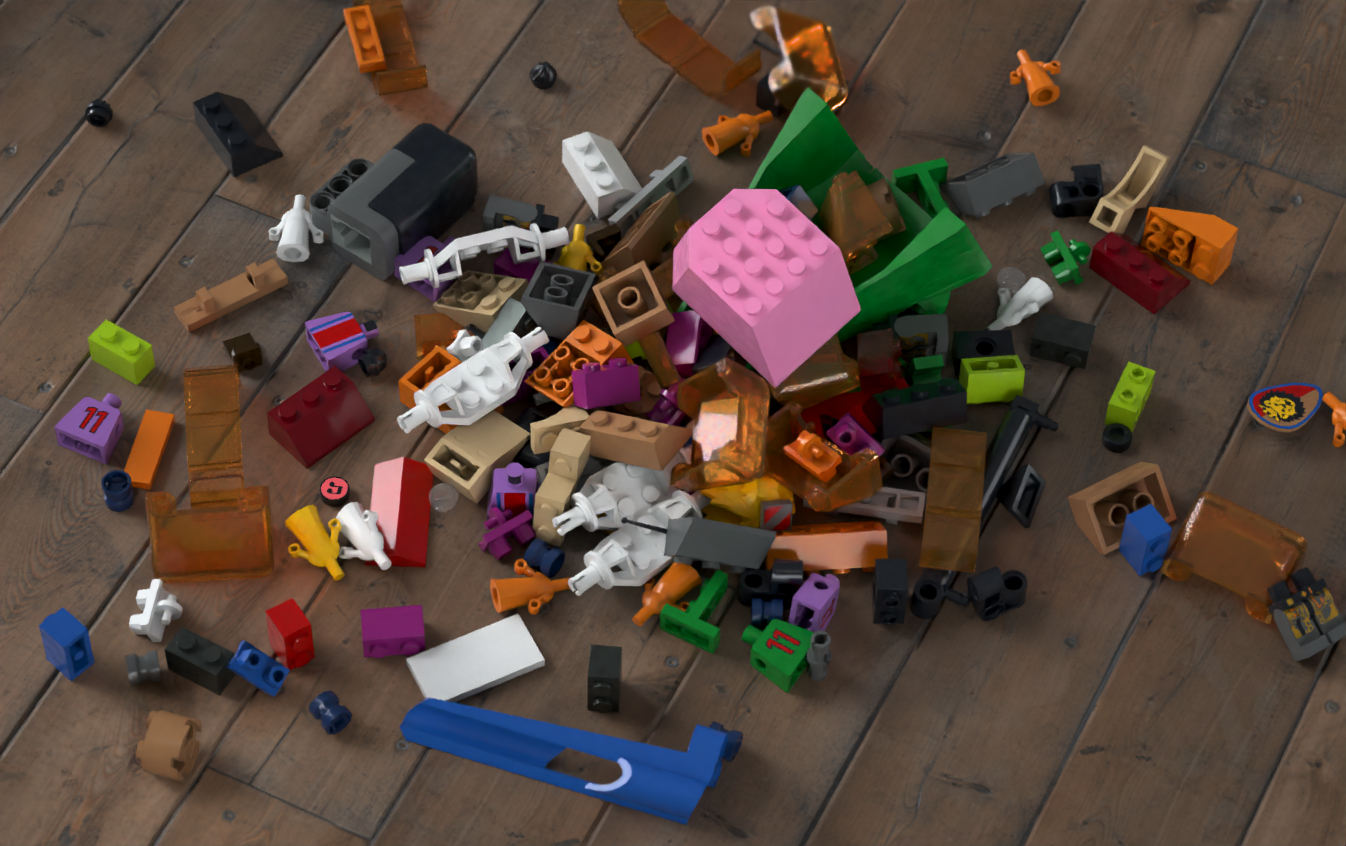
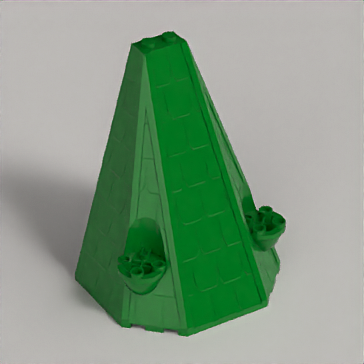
(913, 266)

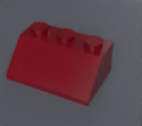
(1136, 271)
(319, 417)

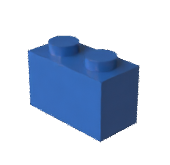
(1145, 539)
(66, 643)

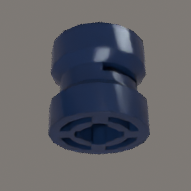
(117, 490)
(545, 558)
(764, 612)
(330, 712)
(733, 743)

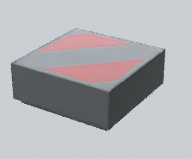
(776, 515)

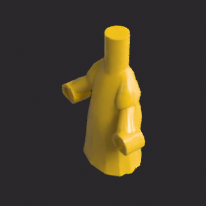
(579, 253)
(320, 548)

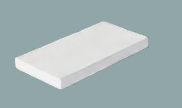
(476, 661)

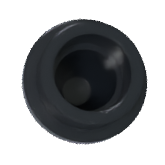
(543, 75)
(98, 113)
(372, 361)

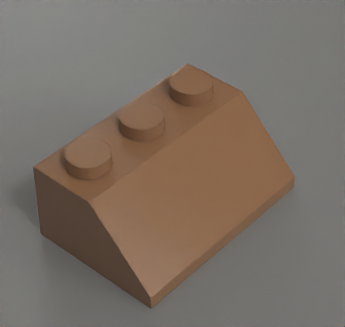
(646, 236)
(633, 439)
(1104, 505)

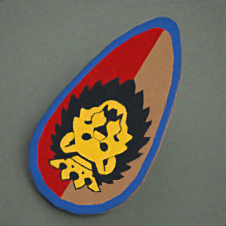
(1285, 405)

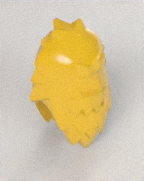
(742, 502)

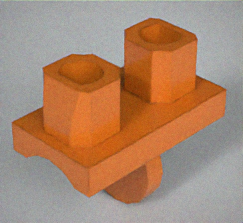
(813, 456)

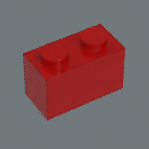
(290, 634)

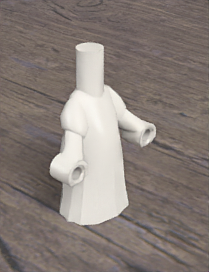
(295, 234)
(1022, 304)
(362, 532)

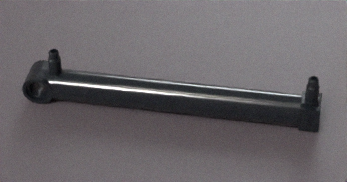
(998, 460)

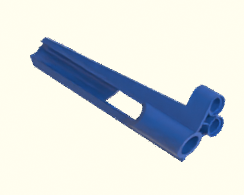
(652, 776)

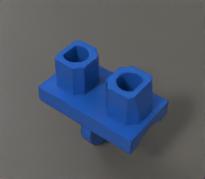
(258, 668)

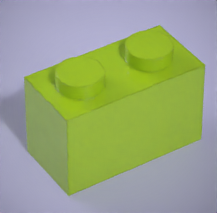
(121, 352)
(992, 378)

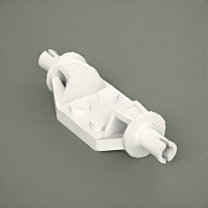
(493, 242)
(475, 384)
(619, 492)
(635, 548)

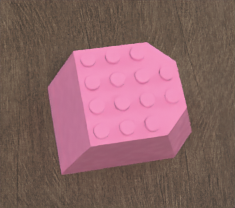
(764, 280)

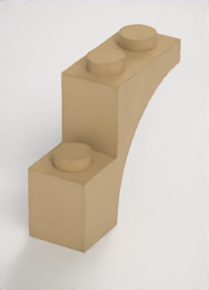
(1133, 191)
(546, 431)
(553, 498)

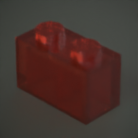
(879, 361)

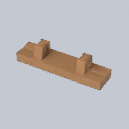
(230, 295)

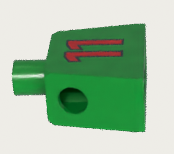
(779, 651)

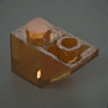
(434, 331)

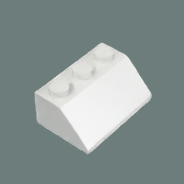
(599, 172)

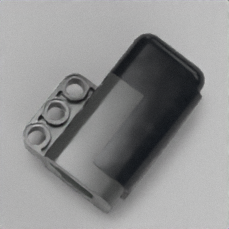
(397, 201)

